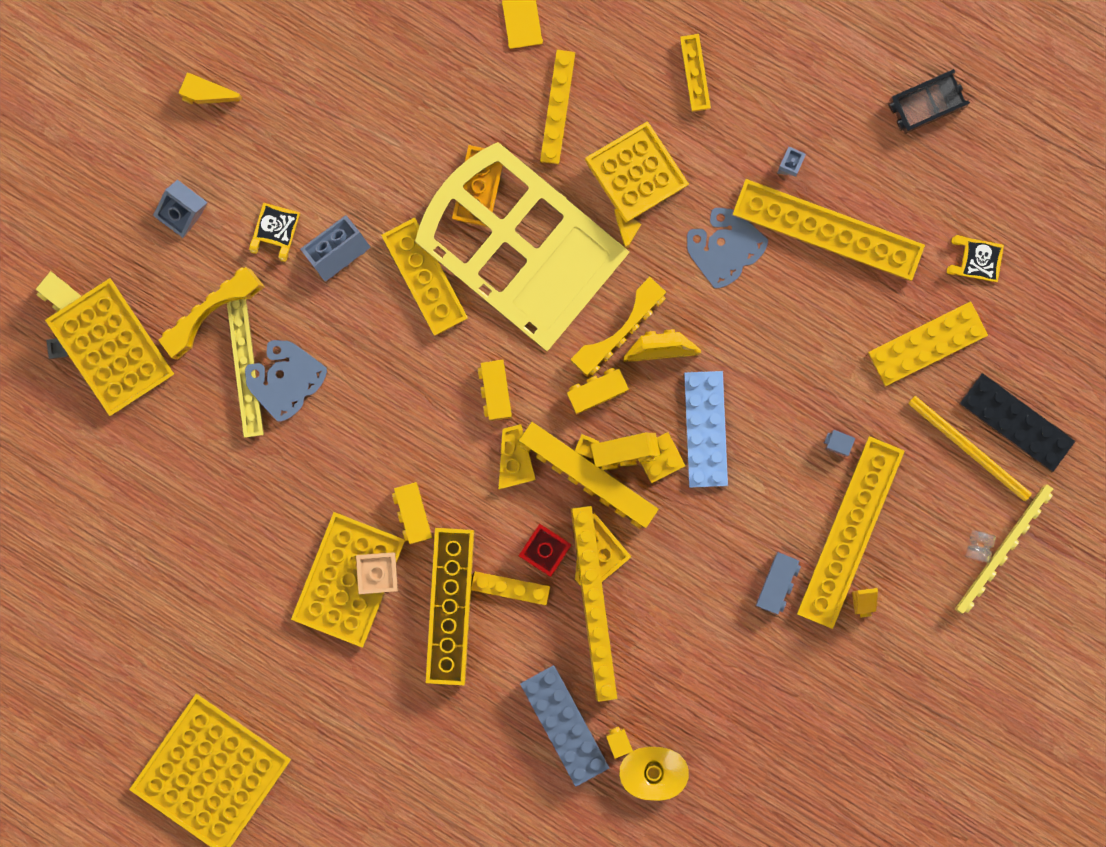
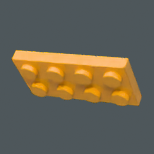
(482, 187)

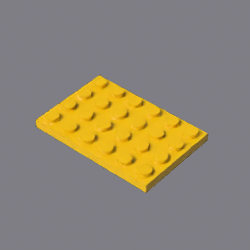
(109, 346)
(331, 591)

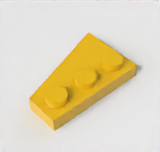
(515, 461)

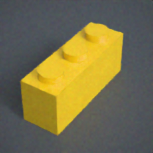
(495, 390)
(597, 390)
(412, 513)

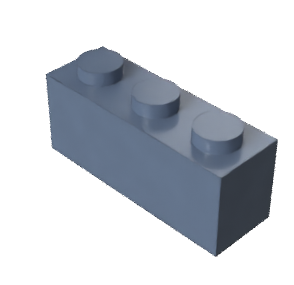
(778, 583)

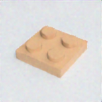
(377, 573)

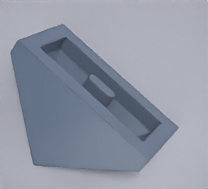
(791, 162)

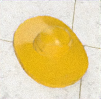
(654, 773)

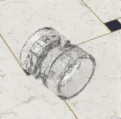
(980, 553)

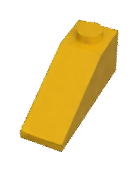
(203, 91)
(865, 601)

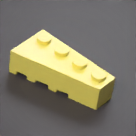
(56, 291)

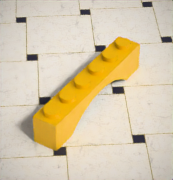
(181, 337)
(592, 355)

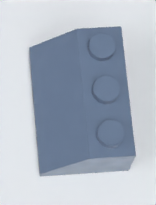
(335, 248)

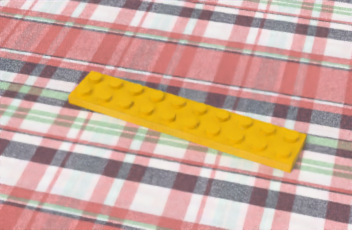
(828, 230)
(850, 532)

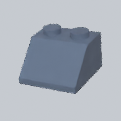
(179, 208)

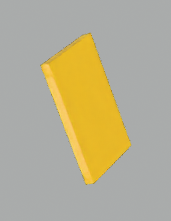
(522, 23)

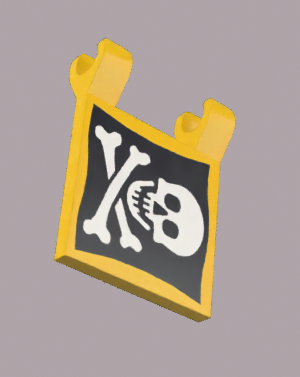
(275, 227)
(980, 259)

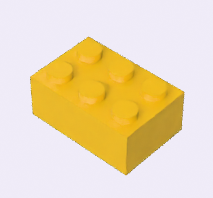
(625, 451)

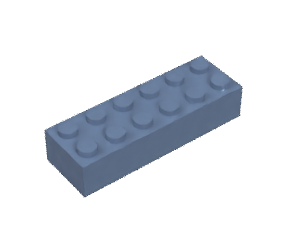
(564, 725)

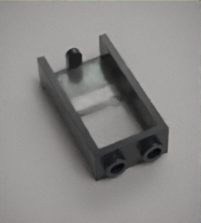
(928, 102)

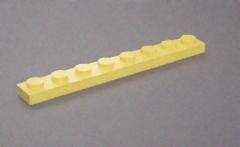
(244, 356)
(1000, 557)

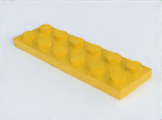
(424, 278)
(928, 344)

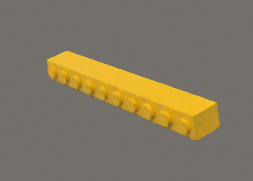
(593, 603)

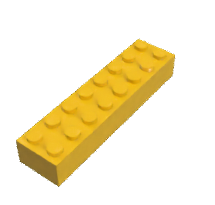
(450, 606)

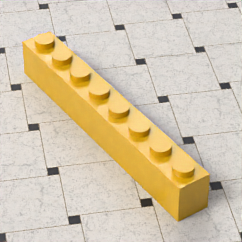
(585, 473)

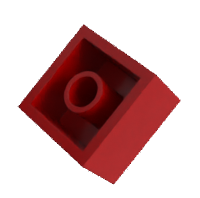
(545, 550)

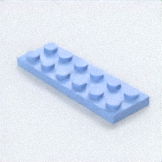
(706, 429)

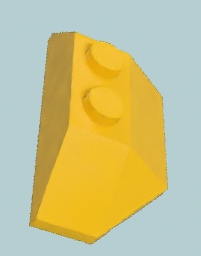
(661, 346)

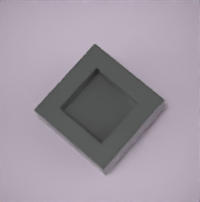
(55, 349)

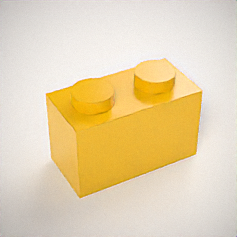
(618, 742)

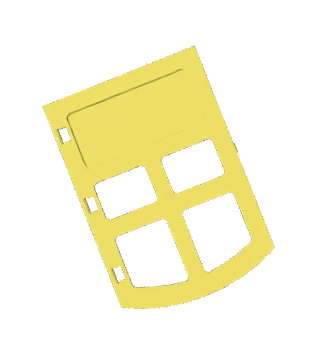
(557, 275)

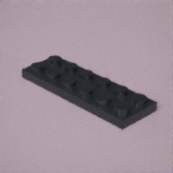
(1017, 422)

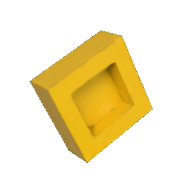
(584, 446)

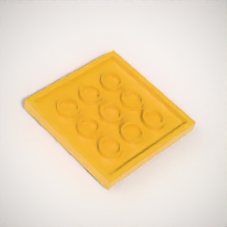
(636, 172)

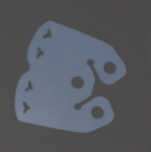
(733, 254)
(292, 387)

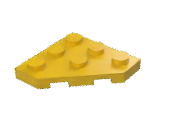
(610, 551)

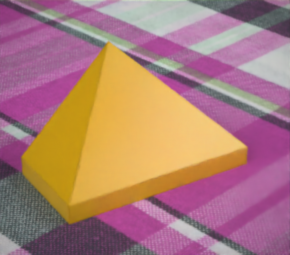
(627, 230)

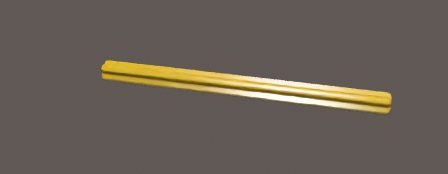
(969, 448)

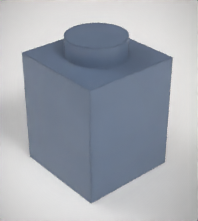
(839, 443)

